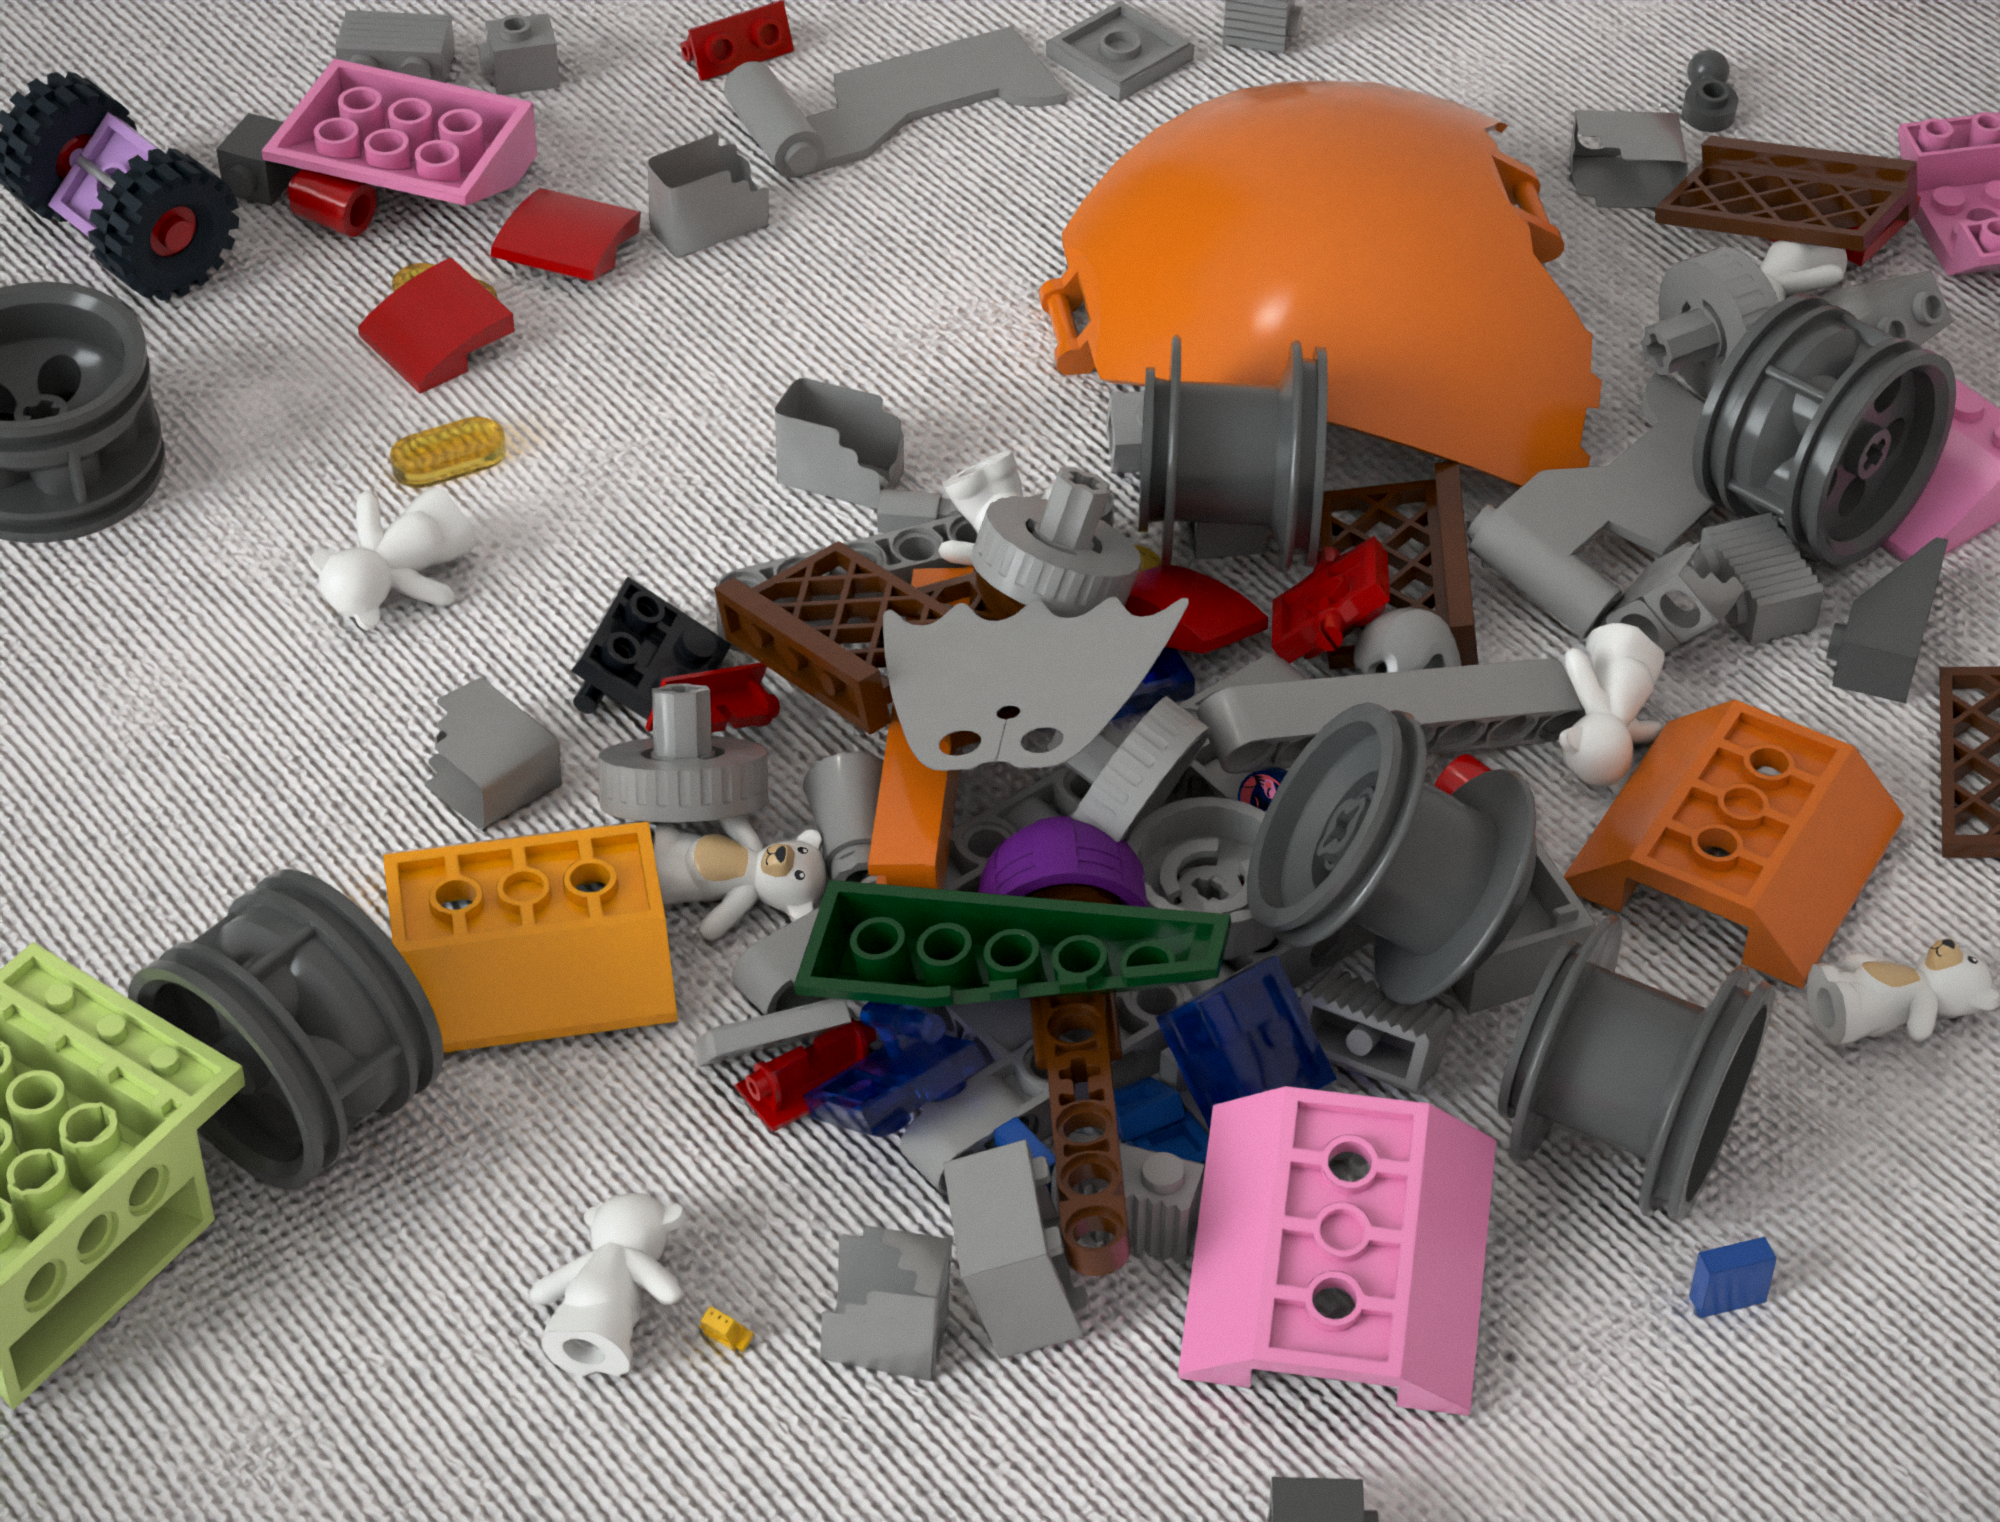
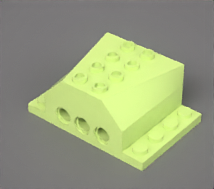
(92, 1157)

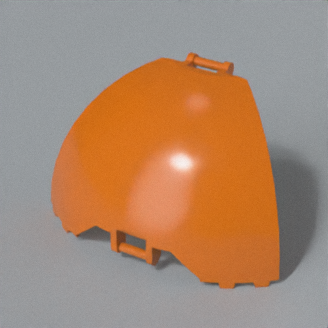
(1357, 230)

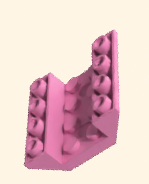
(1958, 188)
(1396, 1241)

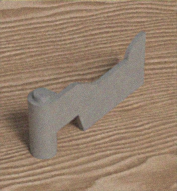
(885, 97)
(1640, 497)

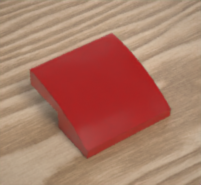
(565, 234)
(434, 324)
(1214, 612)

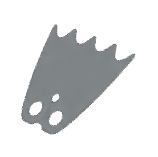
(1051, 667)

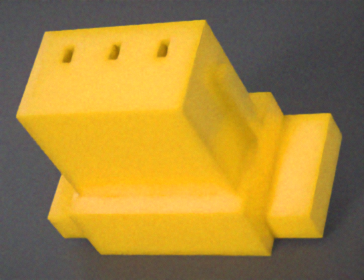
(725, 1330)

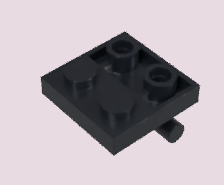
(639, 646)

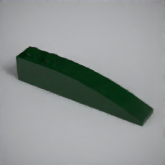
(990, 947)

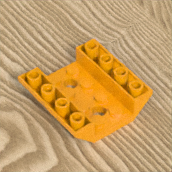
(531, 947)

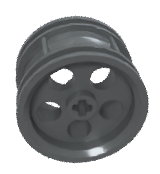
(83, 412)
(1824, 427)
(311, 1012)

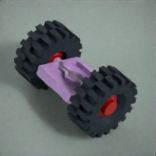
(146, 211)

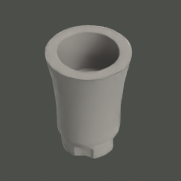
(844, 805)

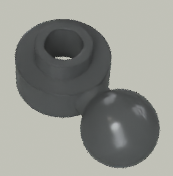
(1709, 101)

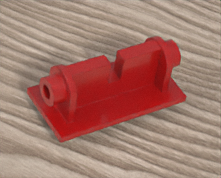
(738, 40)
(734, 696)
(779, 1085)

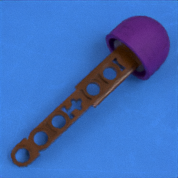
(1082, 864)

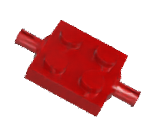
(1330, 599)

